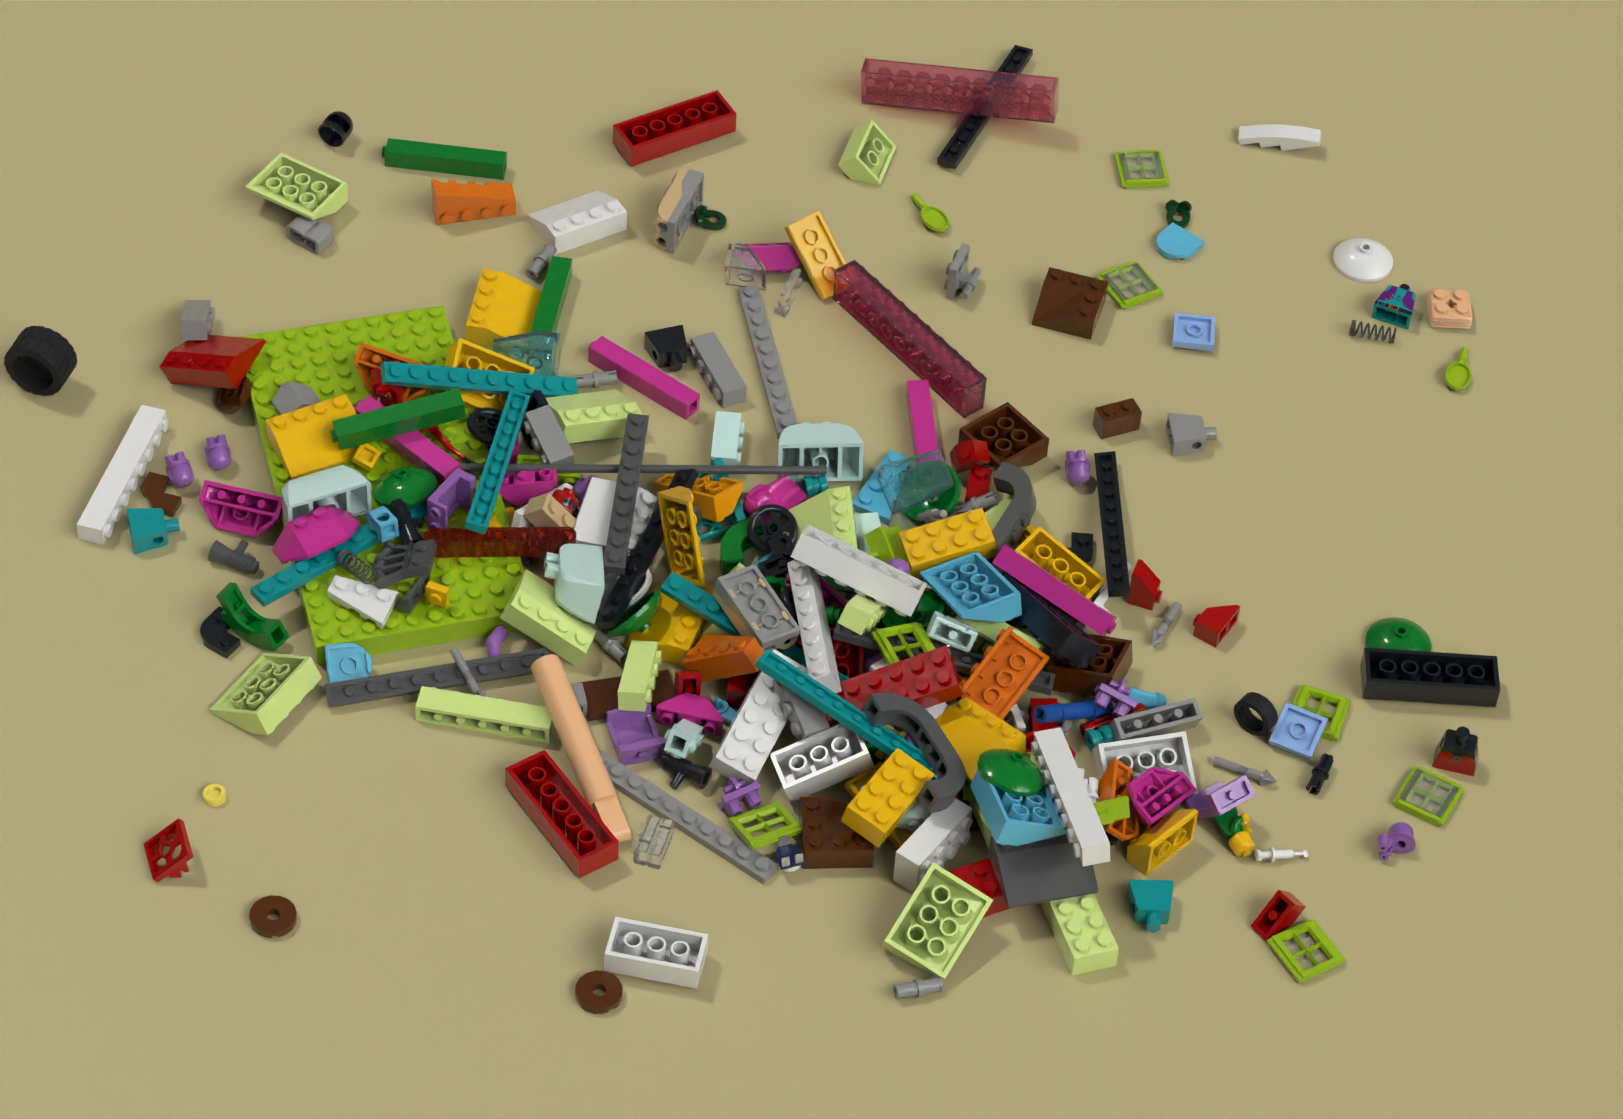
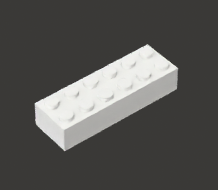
(858, 570)
(752, 731)

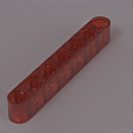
(500, 541)

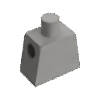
(1187, 434)

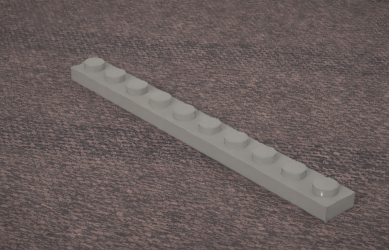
(766, 358)
(689, 821)

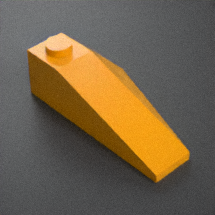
(713, 498)

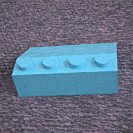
(974, 589)
(1017, 818)

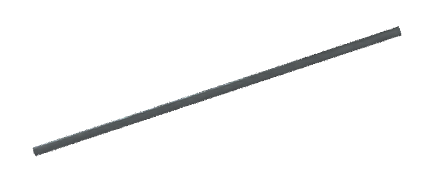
(666, 469)

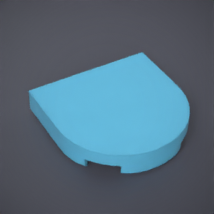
(1177, 242)
(346, 662)

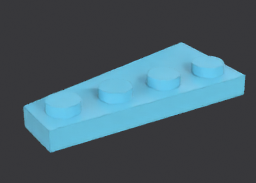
(871, 497)

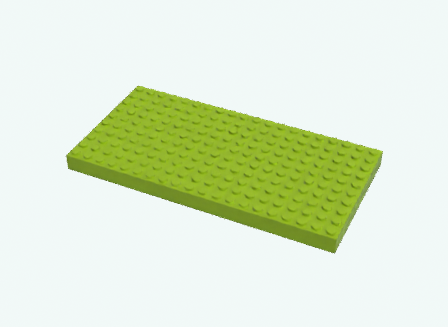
(324, 360)

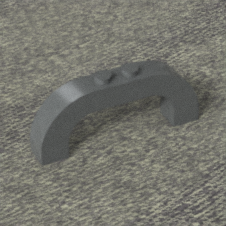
(1018, 515)
(931, 740)

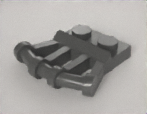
(404, 561)

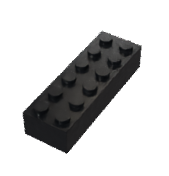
(1053, 627)
(1430, 677)

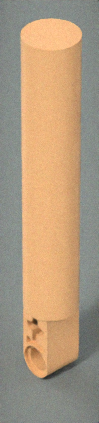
(579, 744)

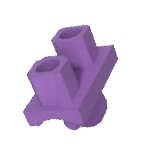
(1106, 693)
(731, 801)

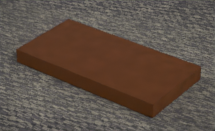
(603, 694)

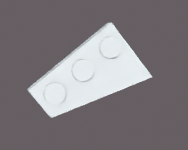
(363, 598)

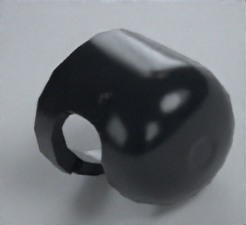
(336, 128)

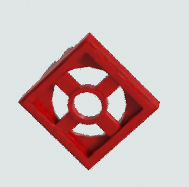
(378, 389)
(154, 851)

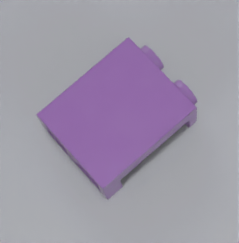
(453, 493)
(634, 736)
(1220, 798)

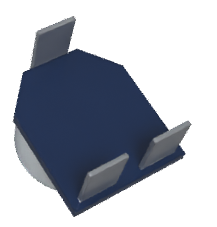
(788, 856)

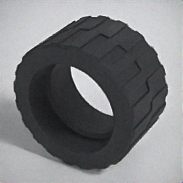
(40, 360)

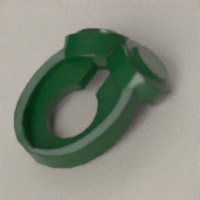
(1183, 207)
(702, 213)

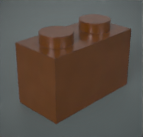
(1117, 418)

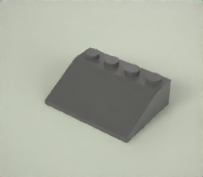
(1040, 871)

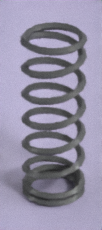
(1353, 331)
(344, 565)

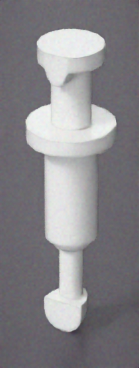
(1274, 854)

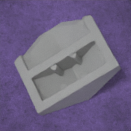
(293, 397)

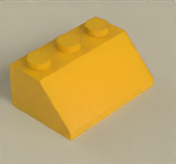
(1162, 840)

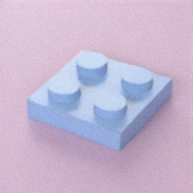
(1193, 332)
(1298, 731)

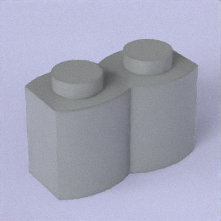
(311, 234)

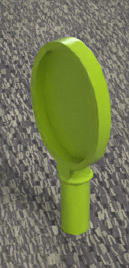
(930, 215)
(1458, 373)

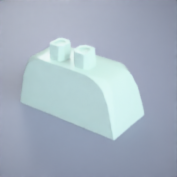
(822, 445)
(336, 487)
(577, 579)

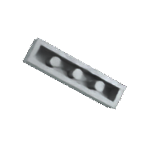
(717, 369)
(1157, 721)

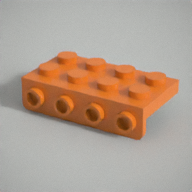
(1004, 673)

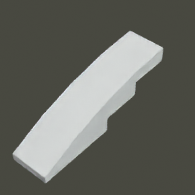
(1287, 136)

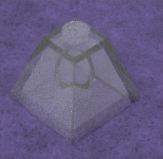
(744, 267)

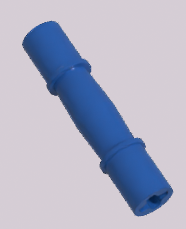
(1070, 711)

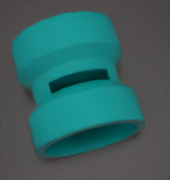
(814, 486)
(1095, 737)

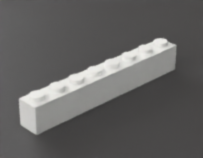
(122, 475)
(814, 626)
(1071, 797)

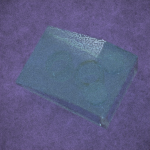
(535, 349)
(914, 480)

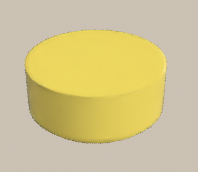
(214, 795)

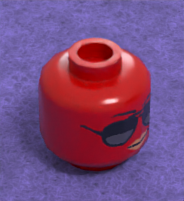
(567, 499)

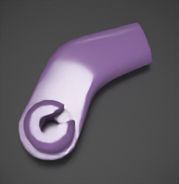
(495, 639)

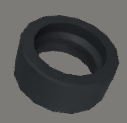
(1248, 720)

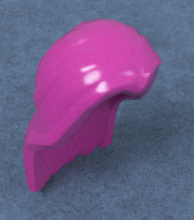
(779, 492)

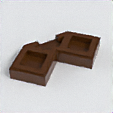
(154, 488)

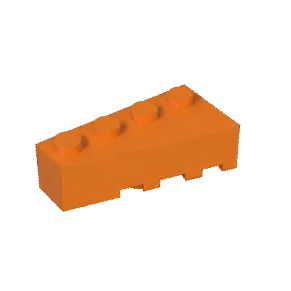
(471, 201)
(723, 656)

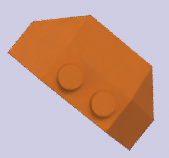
(371, 357)
(1112, 786)

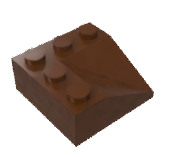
(1070, 303)
(1008, 437)
(1109, 664)
(827, 840)

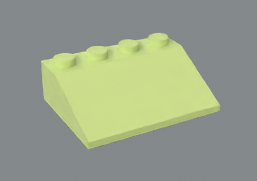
(299, 187)
(593, 414)
(829, 512)
(538, 615)
(267, 692)
(937, 922)

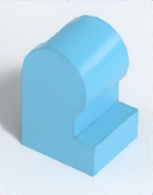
(383, 523)

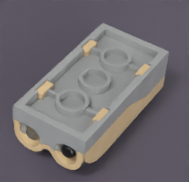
(678, 208)
(756, 608)

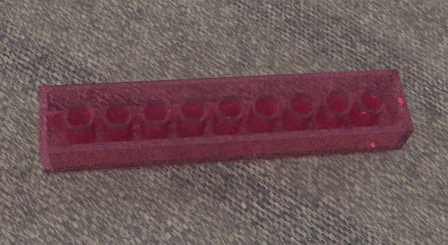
(959, 90)
(909, 338)

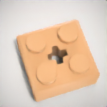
(1449, 309)

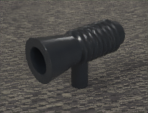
(406, 523)
(683, 769)

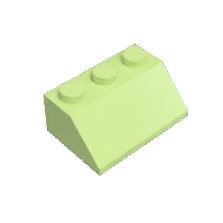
(867, 154)

